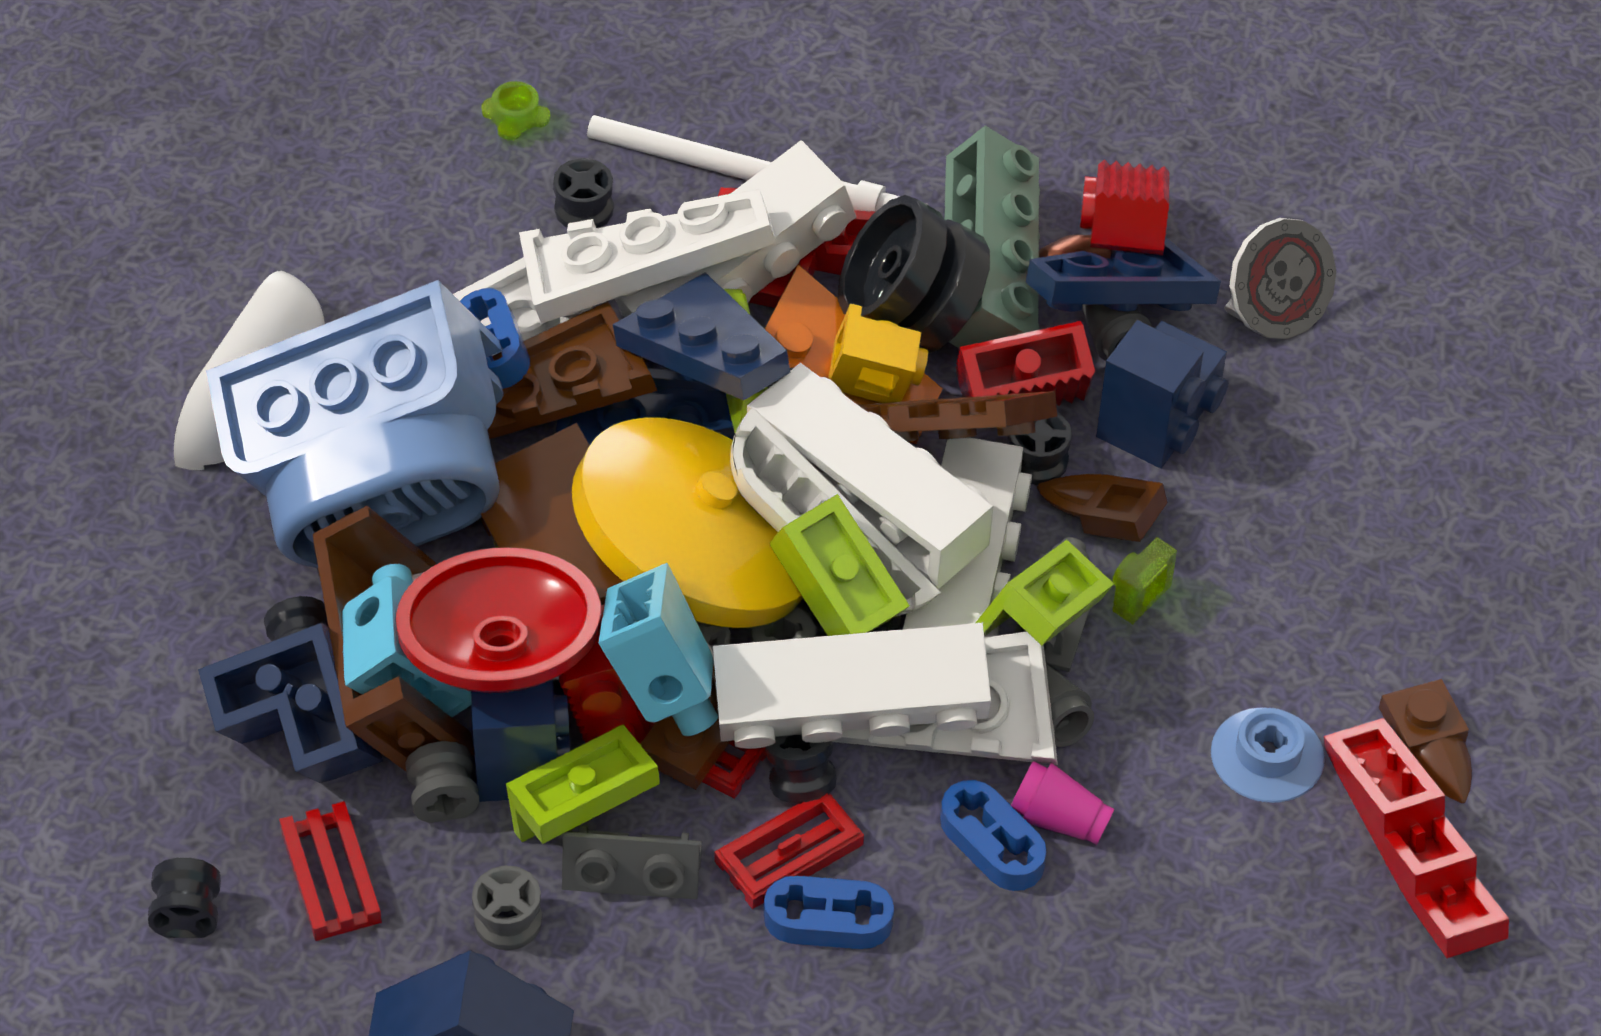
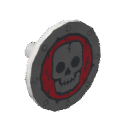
(1282, 279)

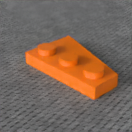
(807, 327)

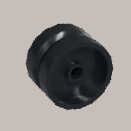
(915, 271)

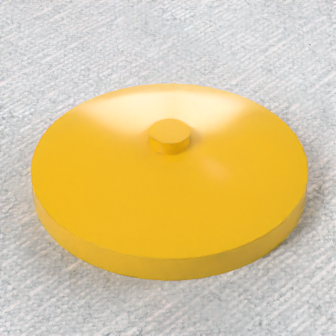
(669, 496)

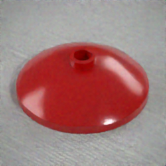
(498, 619)

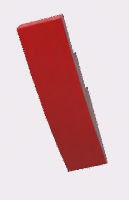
(1415, 838)

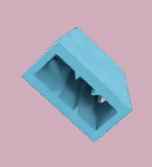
(372, 644)
(659, 650)

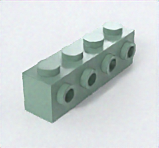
(996, 194)

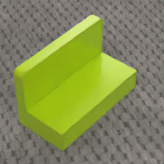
(838, 570)
(1048, 594)
(580, 785)

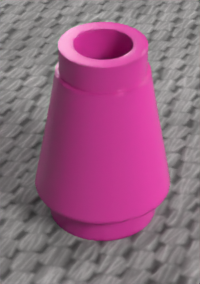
(1060, 804)

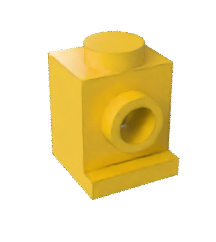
(876, 358)

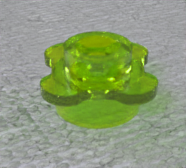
(515, 109)

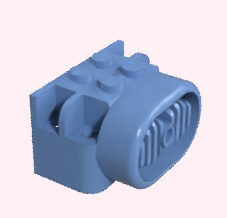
(369, 415)

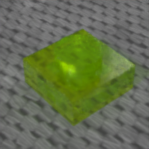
(1143, 579)

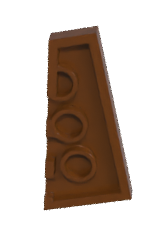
(570, 373)
(961, 416)

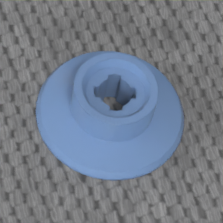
(1262, 774)

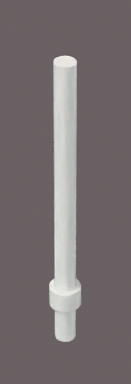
(864, 196)

